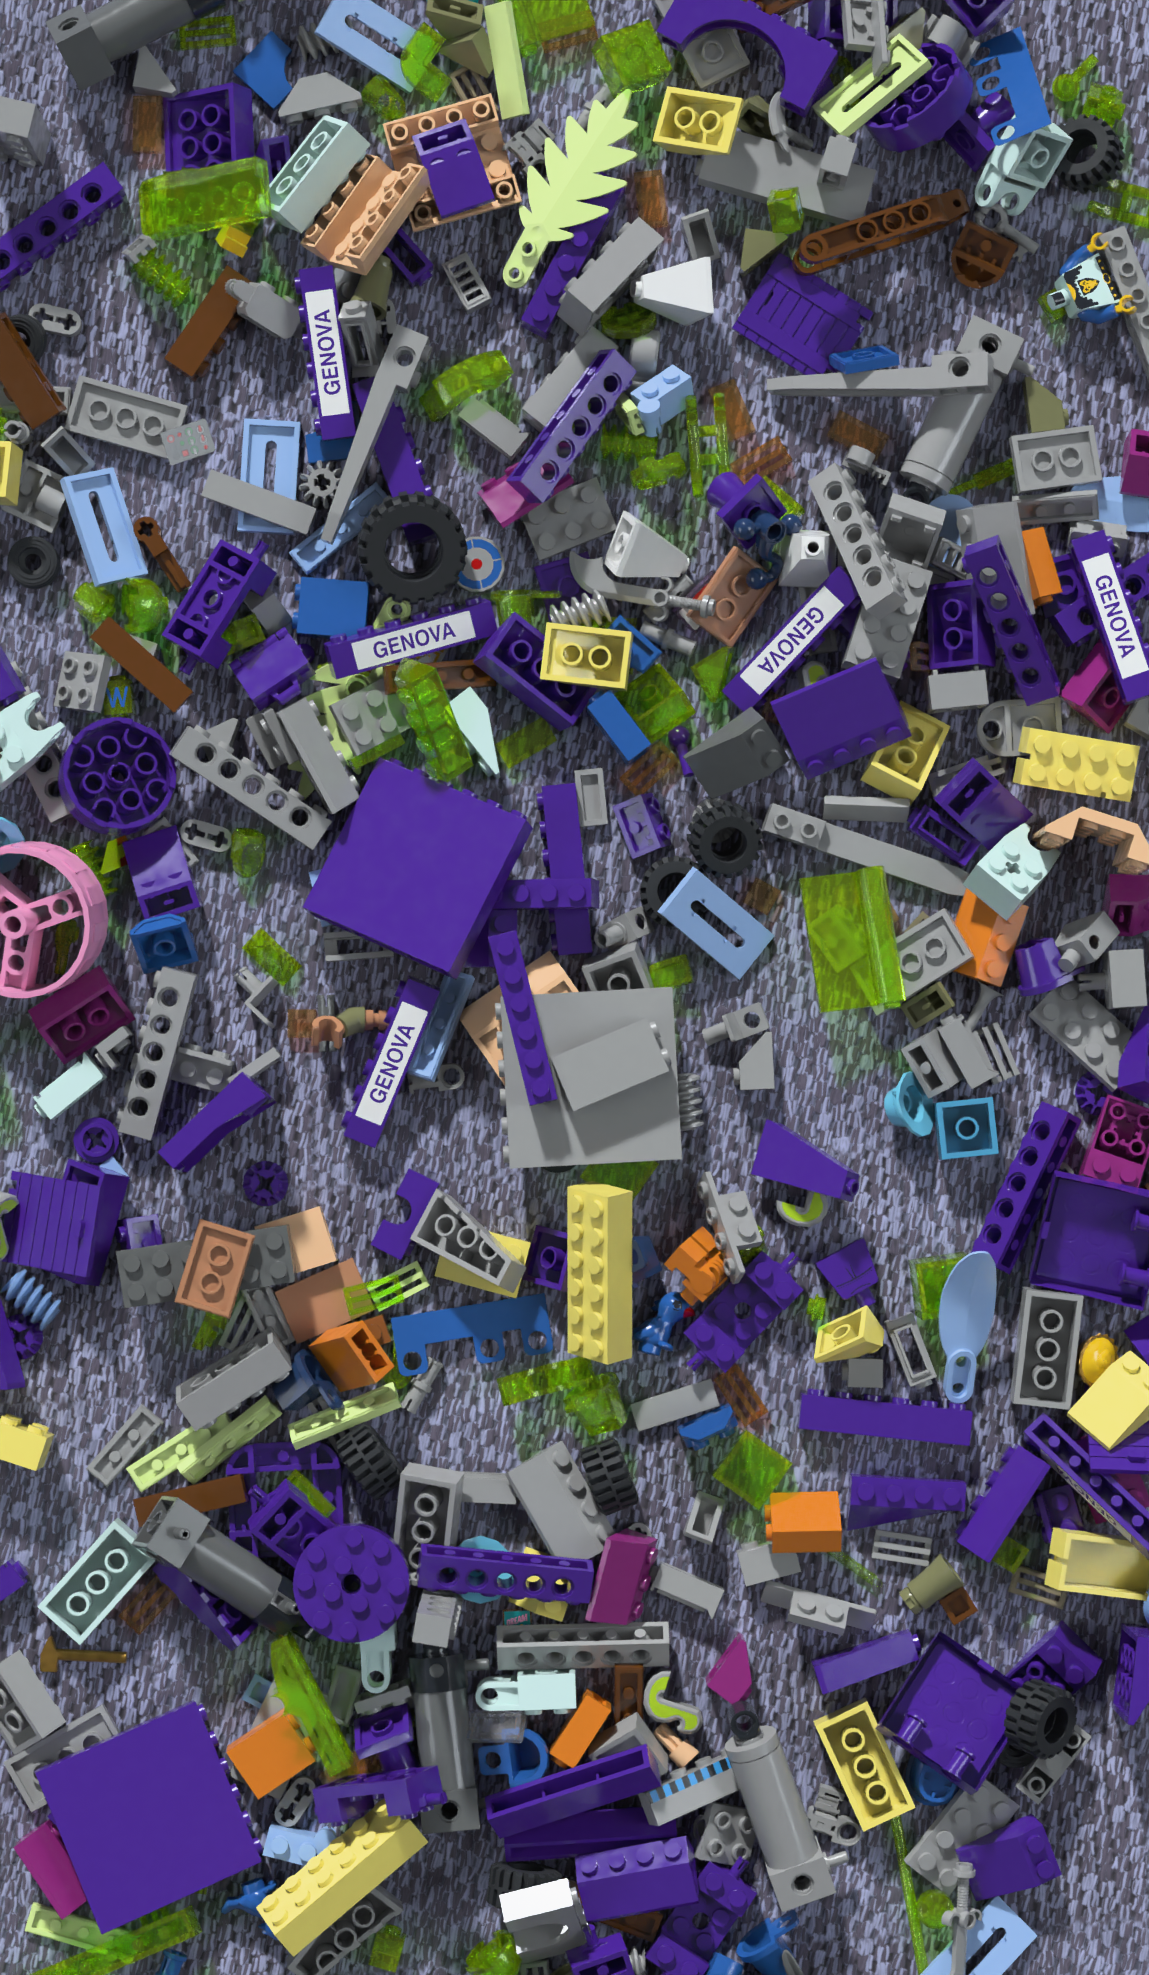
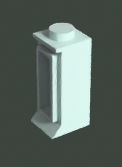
(69, 1088)

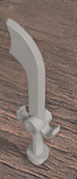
(591, 576)
(961, 1917)

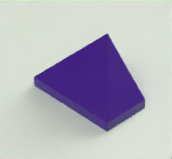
(276, 152)

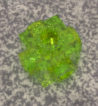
(1104, 103)

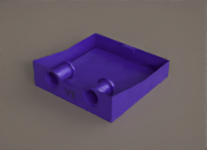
(212, 1122)
(1094, 1240)
(951, 1713)

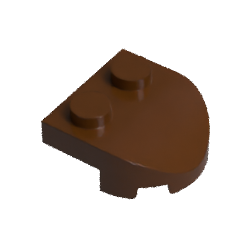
(980, 256)

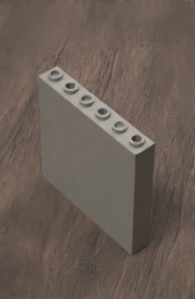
(618, 1129)

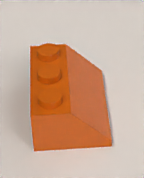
(989, 939)

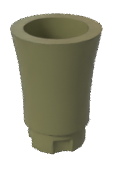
(376, 286)
(931, 1585)

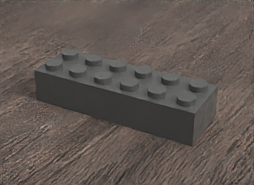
(155, 1271)

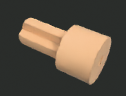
(681, 1751)

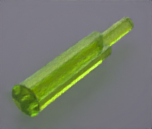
(986, 477)

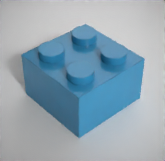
(965, 1128)

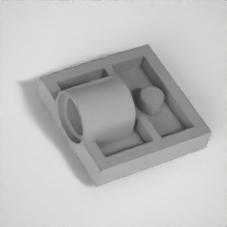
(39, 497)
(83, 682)
(723, 1833)

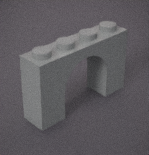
(544, 1919)

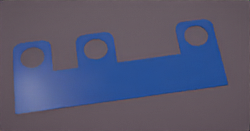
(1021, 81)
(477, 1320)

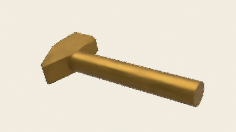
(50, 1656)

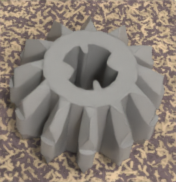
(315, 491)

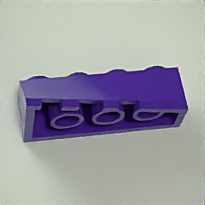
(890, 1499)
(220, 1617)

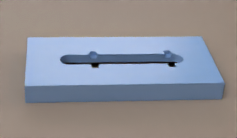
(336, 32)
(255, 438)
(118, 523)
(679, 913)
(1015, 1941)

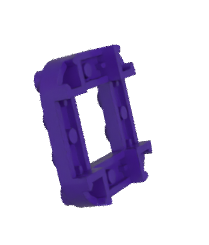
(282, 1457)

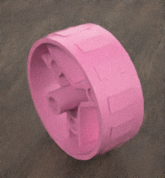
(32, 917)

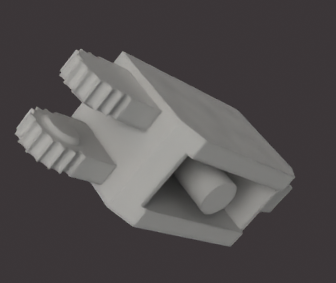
(266, 309)

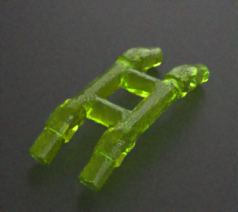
(1123, 213)
(695, 431)

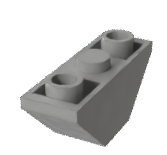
(317, 97)
(1043, 1774)

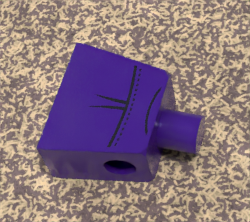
(850, 1272)

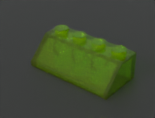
(432, 720)

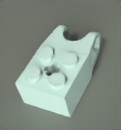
(1021, 167)
(21, 743)
(1010, 872)
(377, 1656)
(530, 1691)

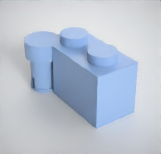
(662, 398)
(296, 1844)

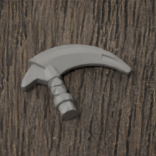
(781, 130)

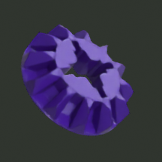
(1086, 1098)
(95, 1126)
(279, 1184)
(33, 1338)

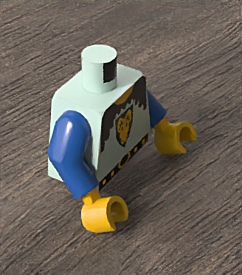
(1087, 288)

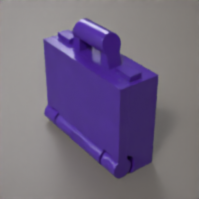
(273, 670)

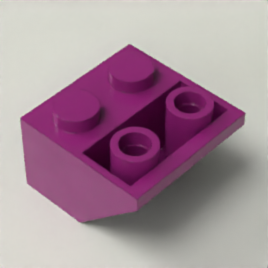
(1135, 464)

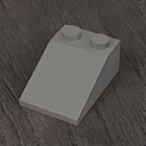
(618, 969)

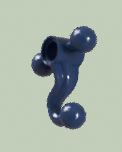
(768, 532)

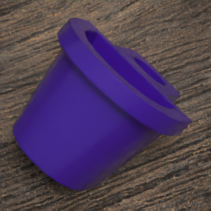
(1039, 967)

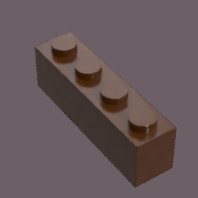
(206, 329)
(25, 380)

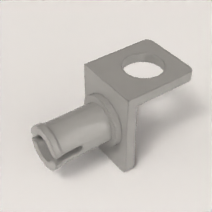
(623, 929)
(257, 990)
(735, 1026)

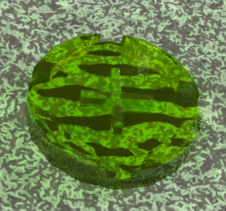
(628, 321)

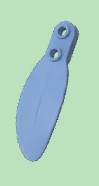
(1118, 507)
(965, 1320)

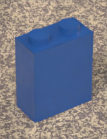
(330, 607)
(618, 727)

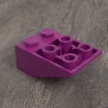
(1128, 903)
(1118, 1143)

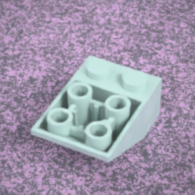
(476, 729)

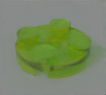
(654, 472)

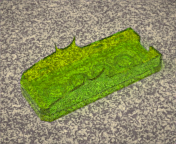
(204, 198)
(305, 1700)

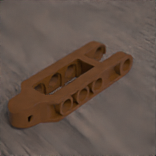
(844, 241)

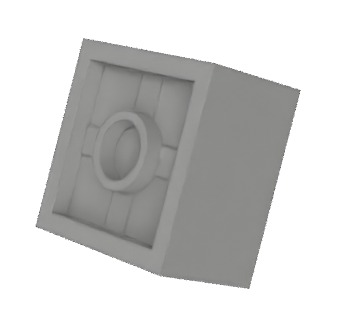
(911, 530)
(956, 691)
(627, 1735)

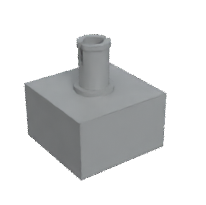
(1121, 979)

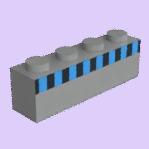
(689, 1789)

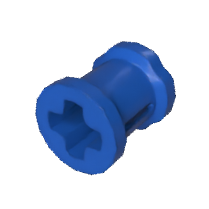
(171, 1962)

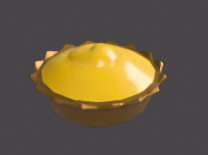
(1094, 1357)

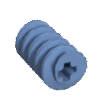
(32, 1299)

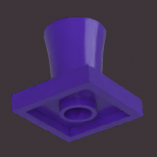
(972, 133)
(742, 501)
(387, 1736)

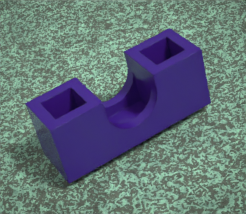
(396, 1237)

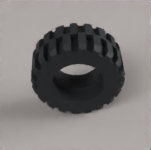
(415, 585)

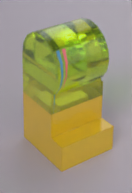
(236, 237)

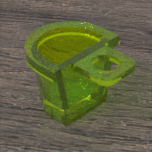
(519, 601)
(598, 1404)

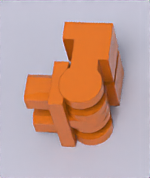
(700, 1264)

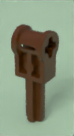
(161, 553)

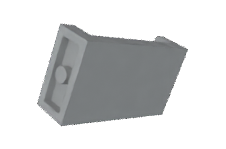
(611, 1063)

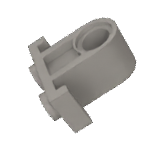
(953, 34)

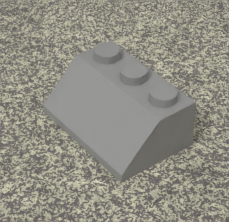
(25, 1705)

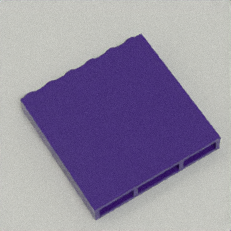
(418, 866)
(149, 1816)

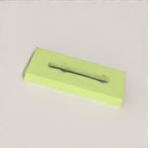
(832, 105)

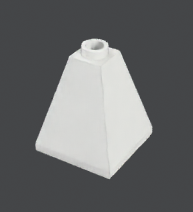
(677, 292)
(643, 552)
(800, 565)

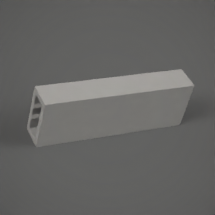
(761, 166)

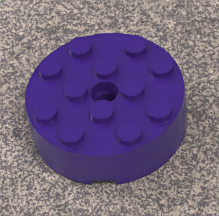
(926, 106)
(110, 804)
(322, 1591)

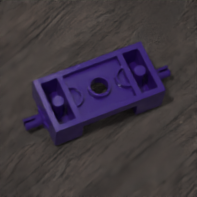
(199, 626)
(724, 1336)
(287, 1521)
(404, 1792)
(723, 1896)
(600, 1955)

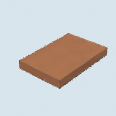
(734, 598)
(215, 1268)
(320, 1302)

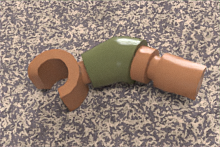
(348, 1023)

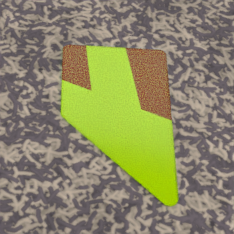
(114, 855)

